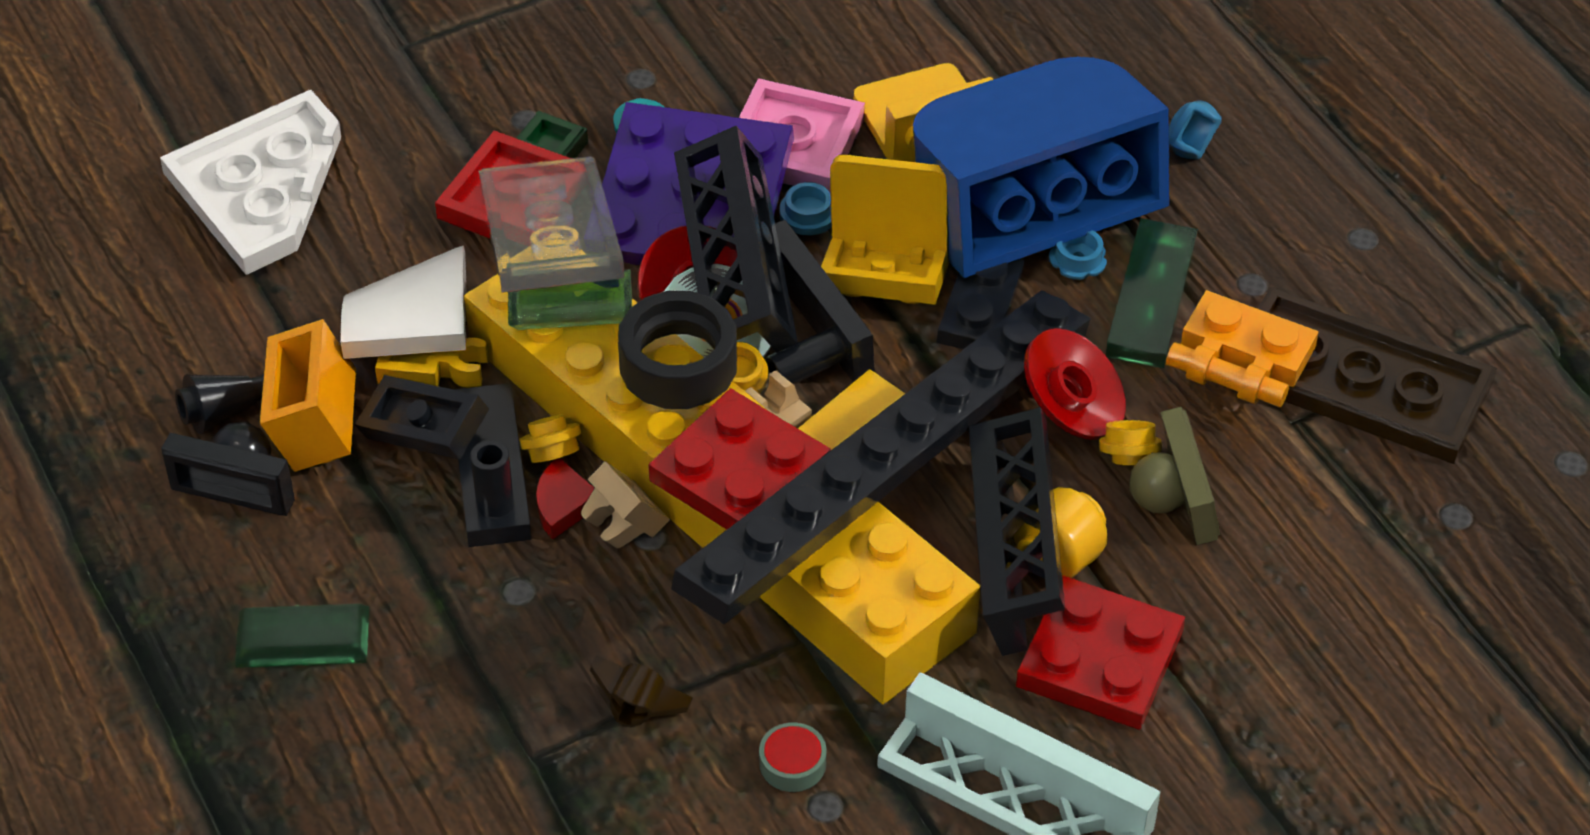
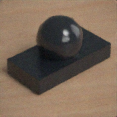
(230, 468)

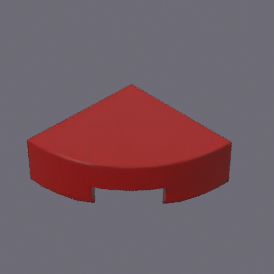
(561, 497)

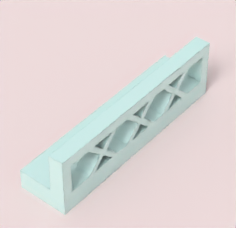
(1019, 757)

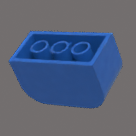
(1044, 158)

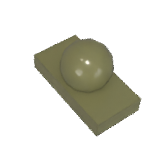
(1177, 477)

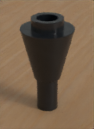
(215, 398)

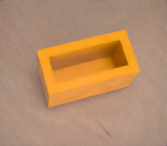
(308, 396)

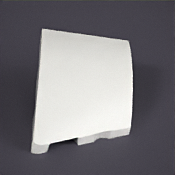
(408, 311)

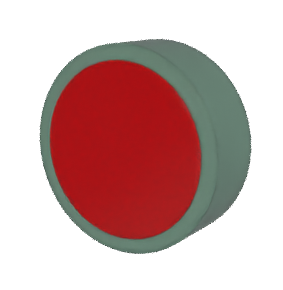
(792, 757)

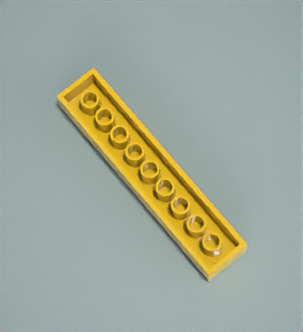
(866, 599)

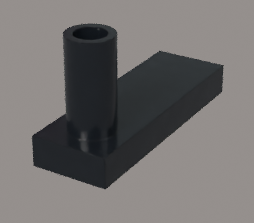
(840, 331)
(494, 474)

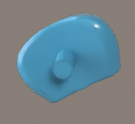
(1193, 129)

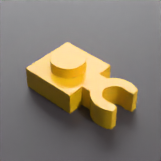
(432, 366)

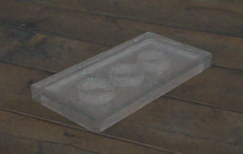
(550, 224)

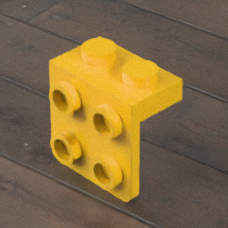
(897, 100)
(887, 229)

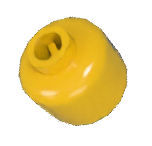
(1079, 528)

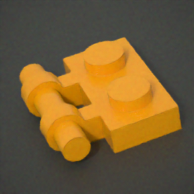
(1242, 349)

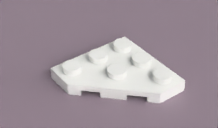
(259, 178)

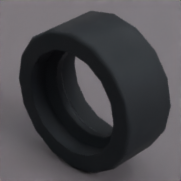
(677, 384)

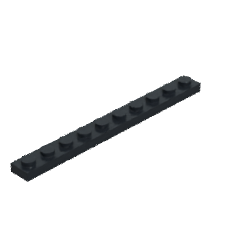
(867, 464)

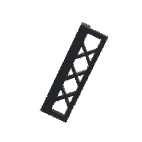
(754, 231)
(1000, 517)

